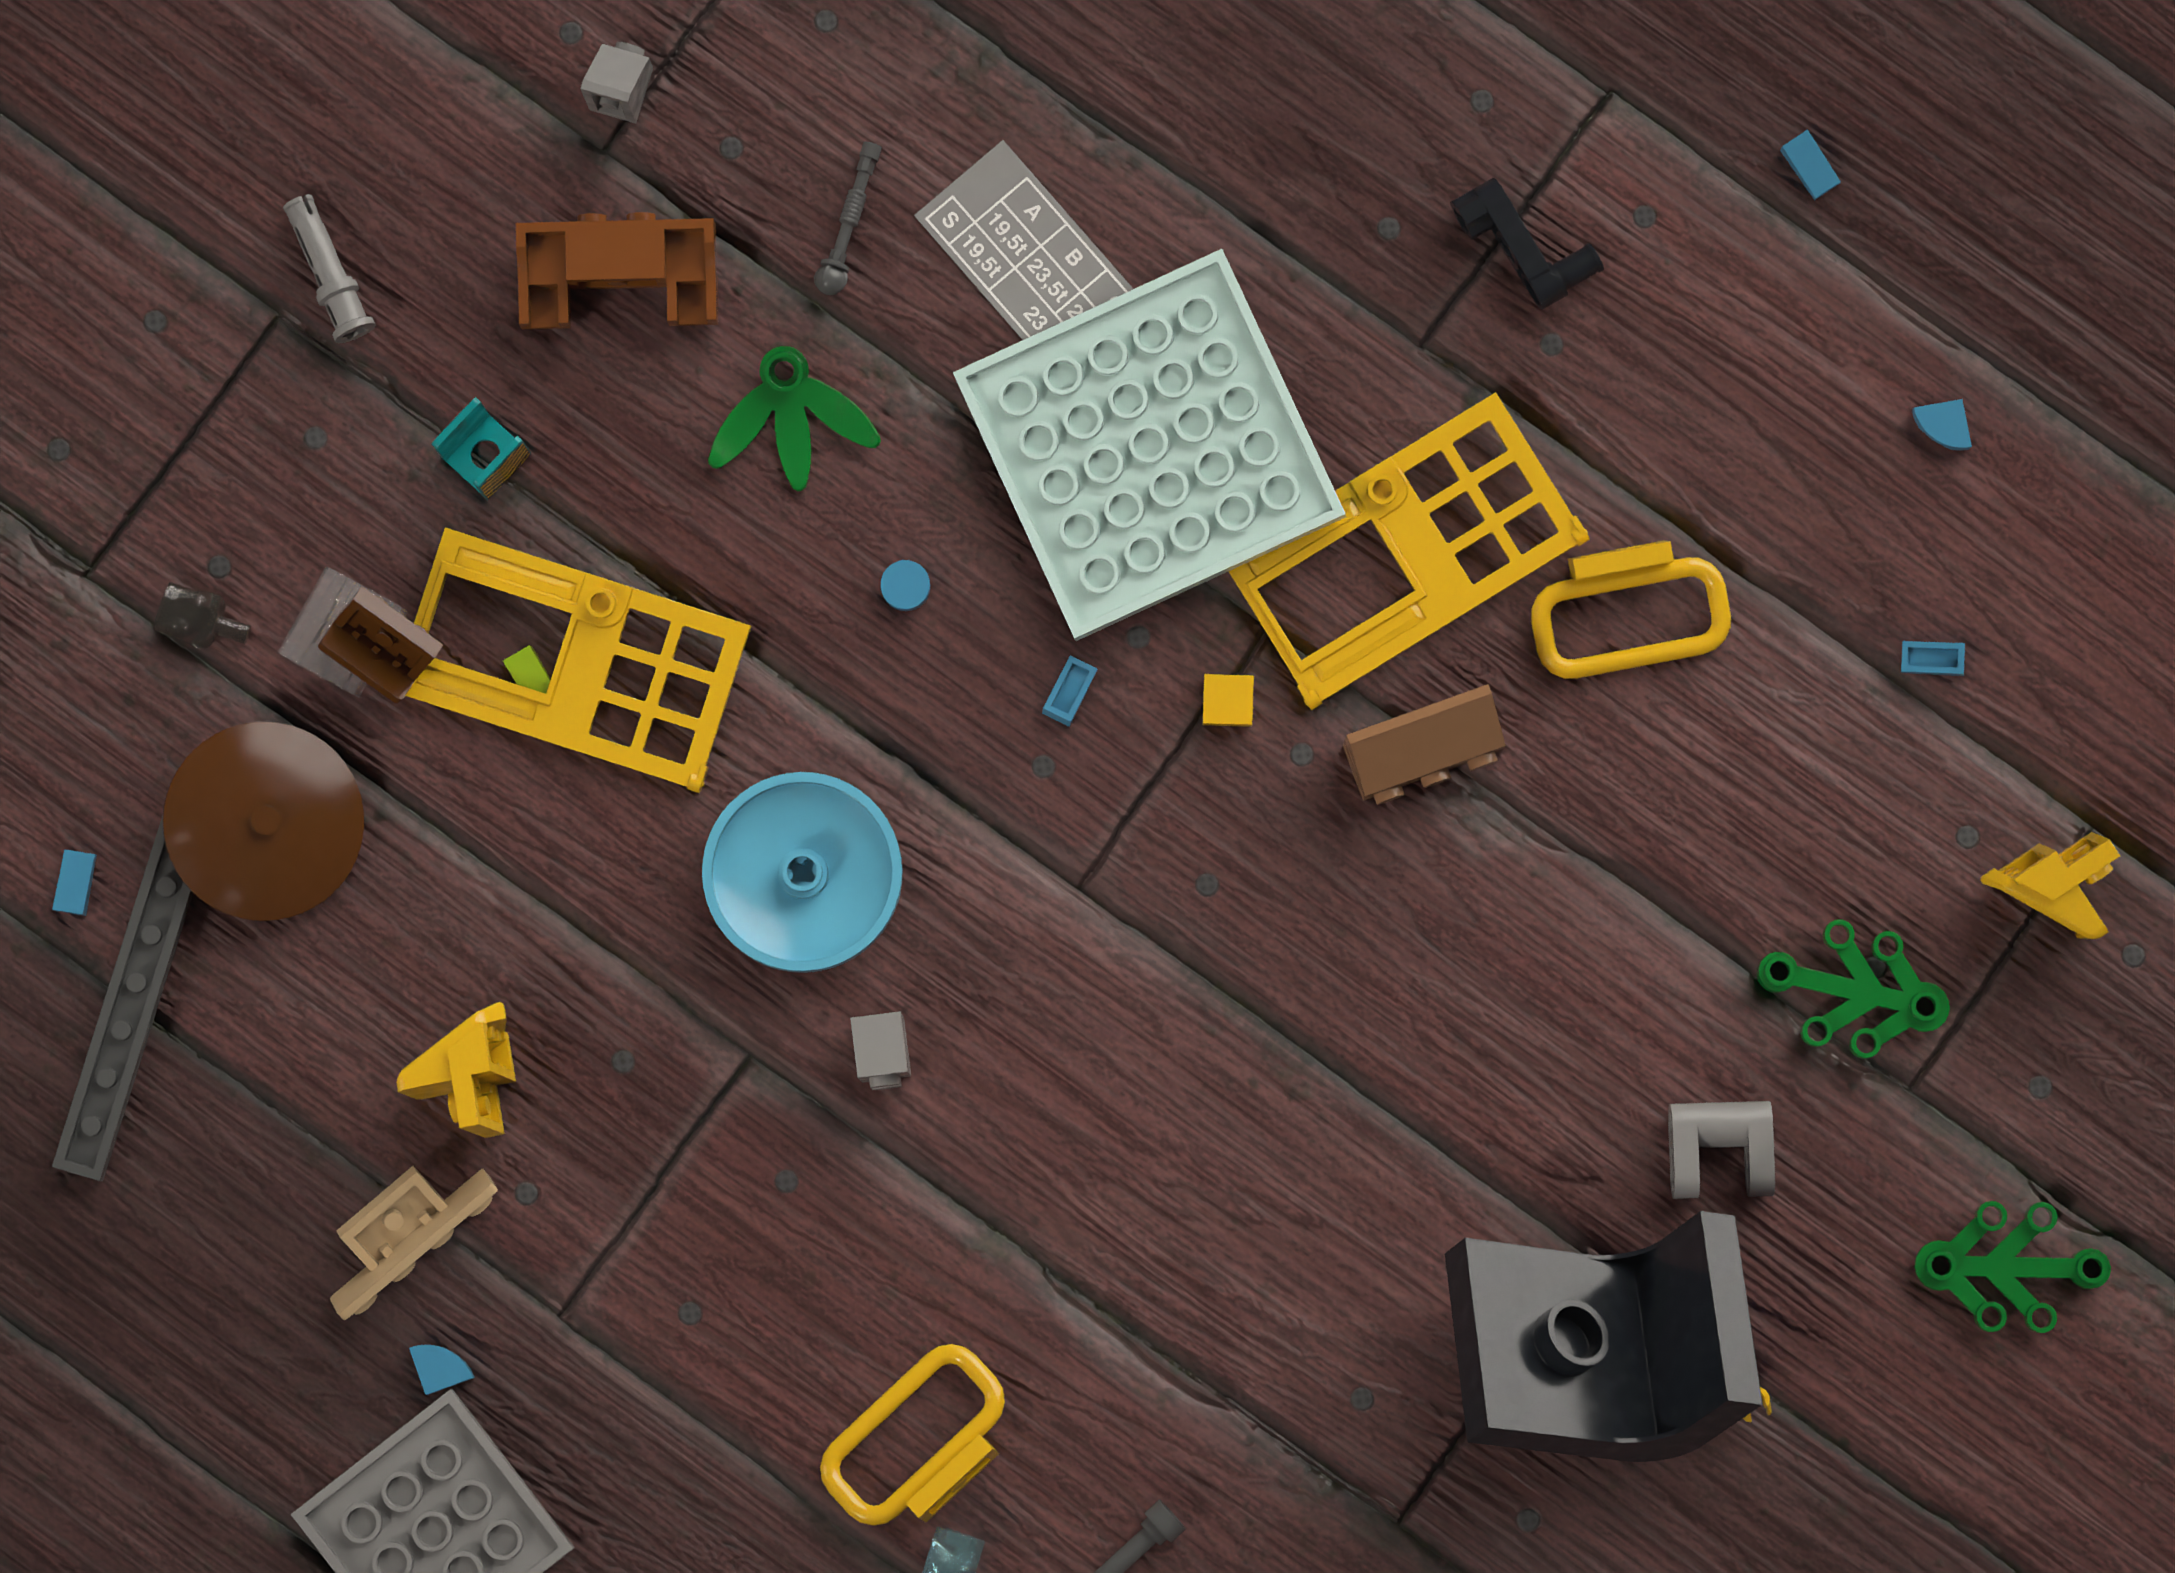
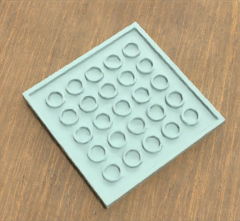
(1149, 444)

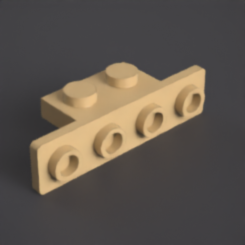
(400, 1229)

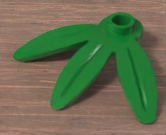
(792, 429)

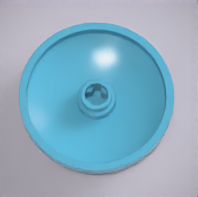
(802, 872)

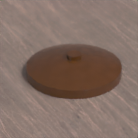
(263, 821)

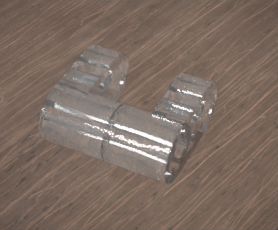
(316, 616)

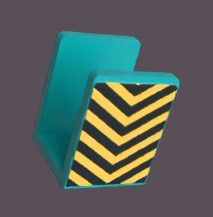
(464, 433)

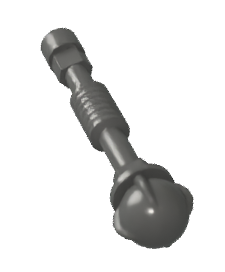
(832, 276)

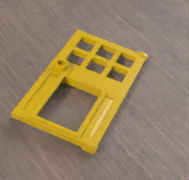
(1426, 559)
(584, 661)

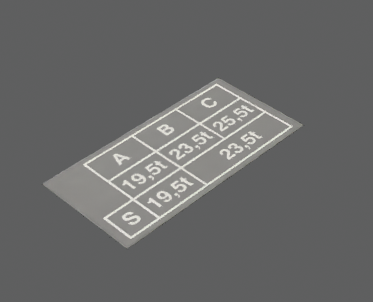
(1019, 245)

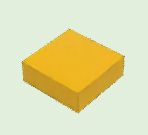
(1228, 700)

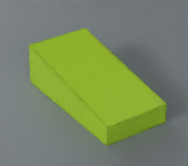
(528, 670)

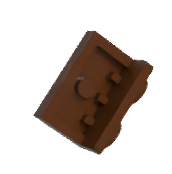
(379, 645)

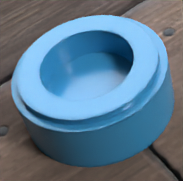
(905, 585)

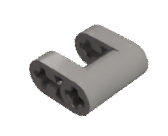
(1721, 1125)

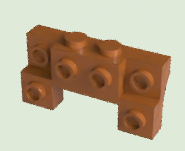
(612, 256)

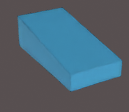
(1810, 164)
(1933, 658)
(1069, 691)
(74, 882)

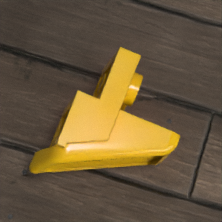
(2051, 882)
(468, 1069)

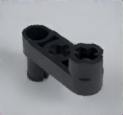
(1491, 209)

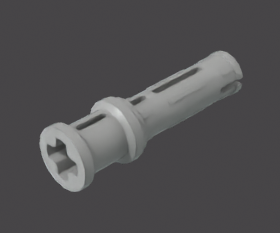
(335, 288)

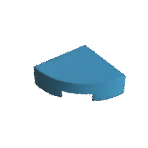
(1944, 424)
(439, 1367)

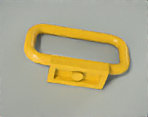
(1619, 571)
(946, 1470)

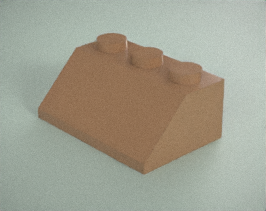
(1425, 745)

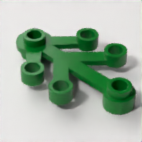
(1862, 991)
(2002, 1266)

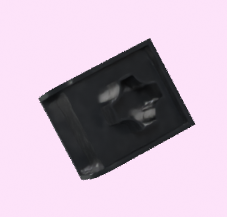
(1605, 1350)

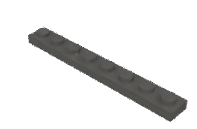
(125, 1018)

